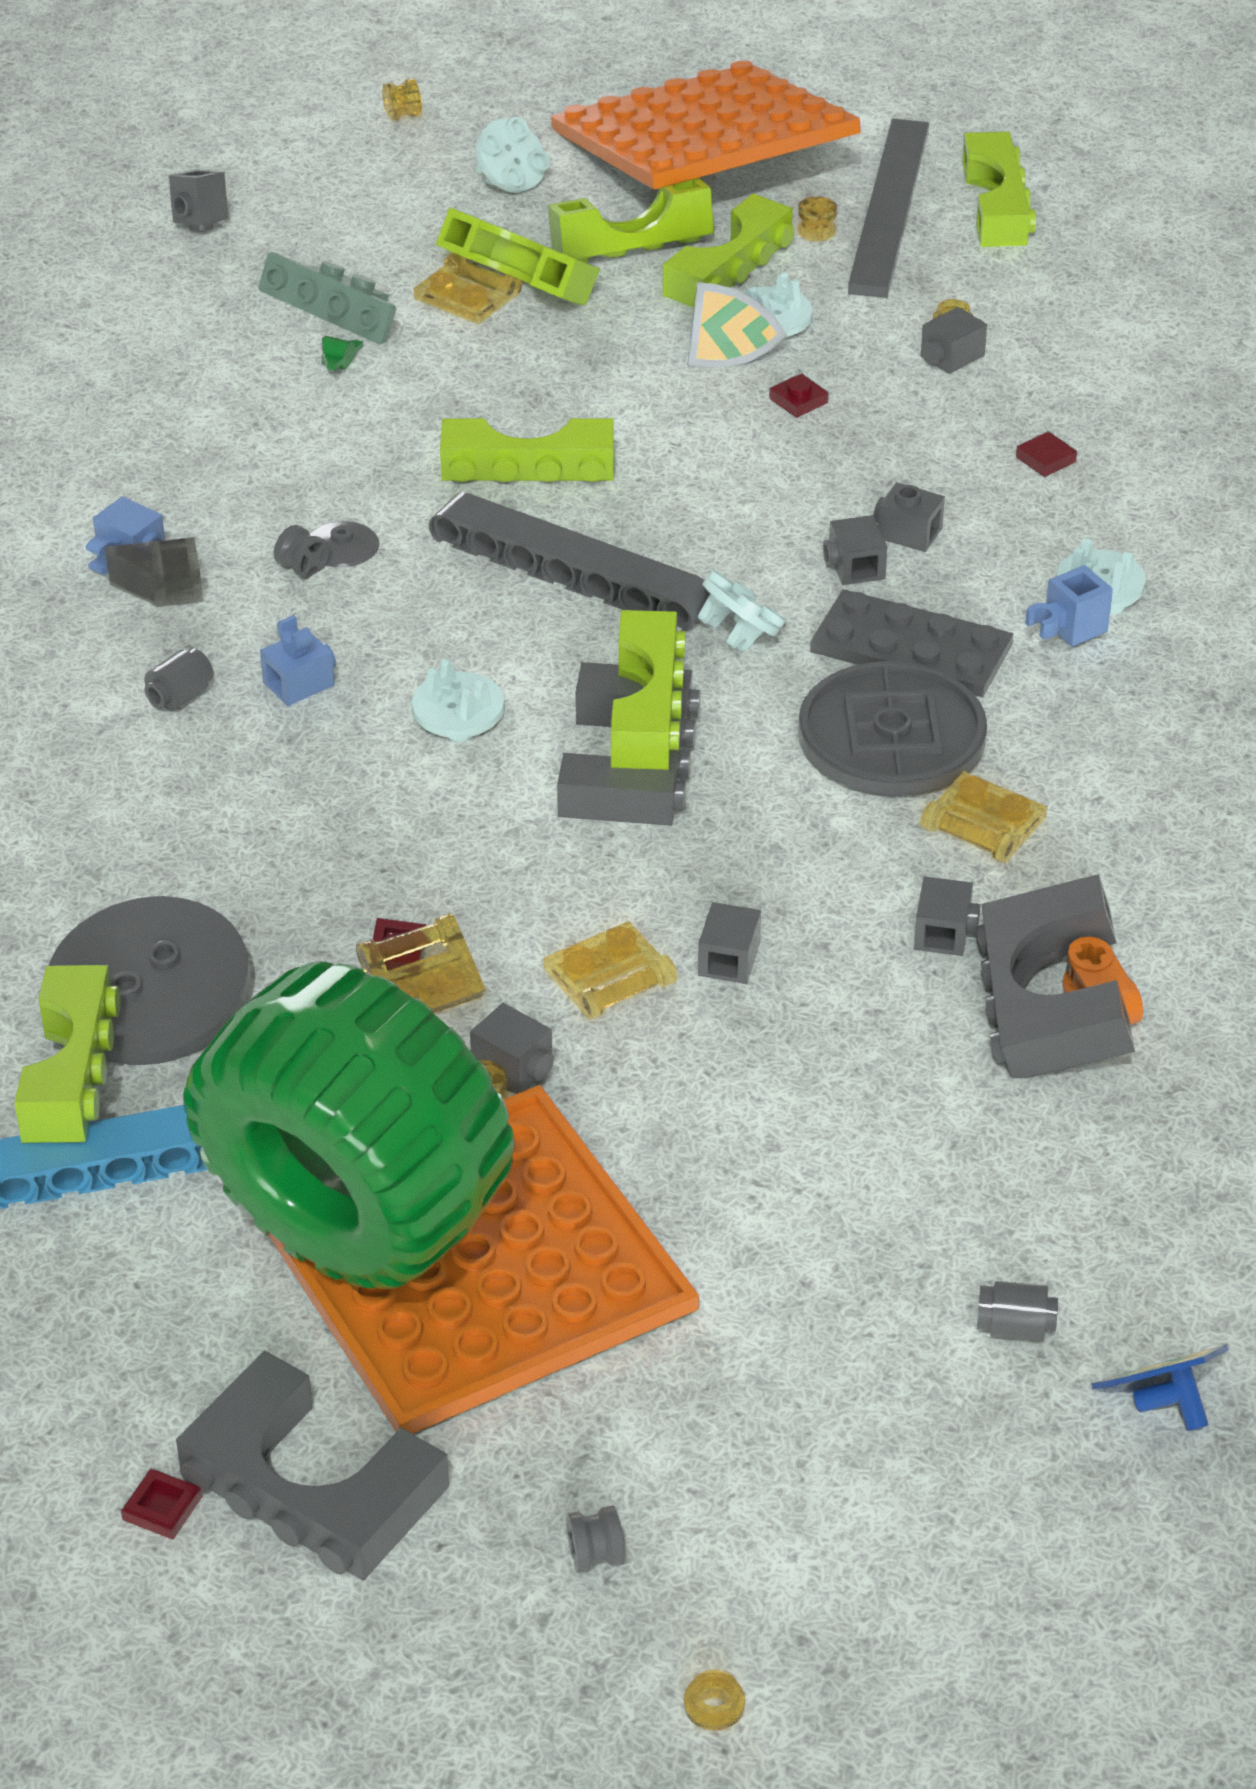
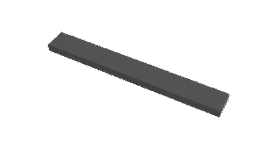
(888, 209)

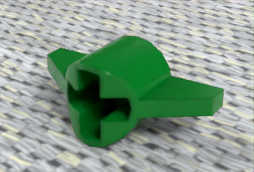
(339, 352)

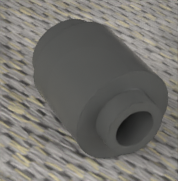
(178, 679)
(1017, 1310)

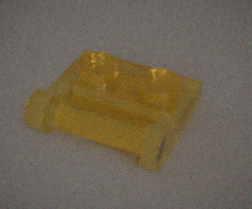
(463, 298)
(984, 815)
(606, 958)
(436, 980)

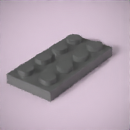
(879, 630)

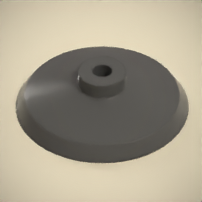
(348, 542)

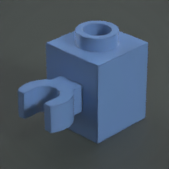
(123, 524)
(1074, 607)
(297, 663)

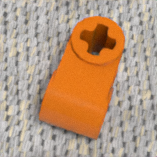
(1094, 964)

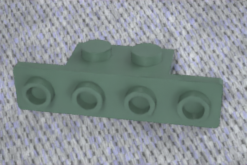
(330, 295)

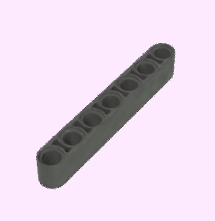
(568, 558)

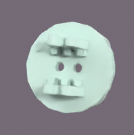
(511, 155)
(785, 303)
(1114, 568)
(739, 600)
(457, 703)

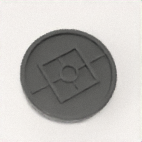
(892, 728)
(175, 970)

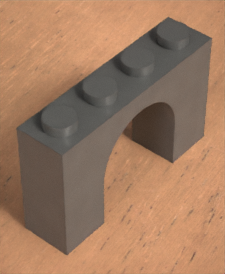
(595, 790)
(1057, 1030)
(343, 1522)

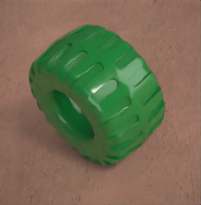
(349, 1124)

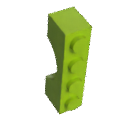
(1005, 210)
(677, 213)
(756, 233)
(517, 256)
(479, 453)
(643, 721)
(61, 1092)

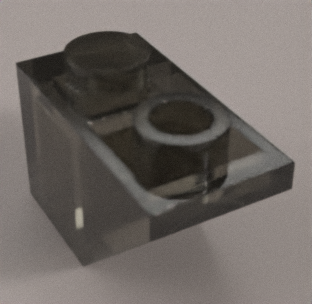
(157, 571)

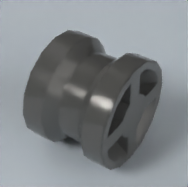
(301, 551)
(595, 1538)

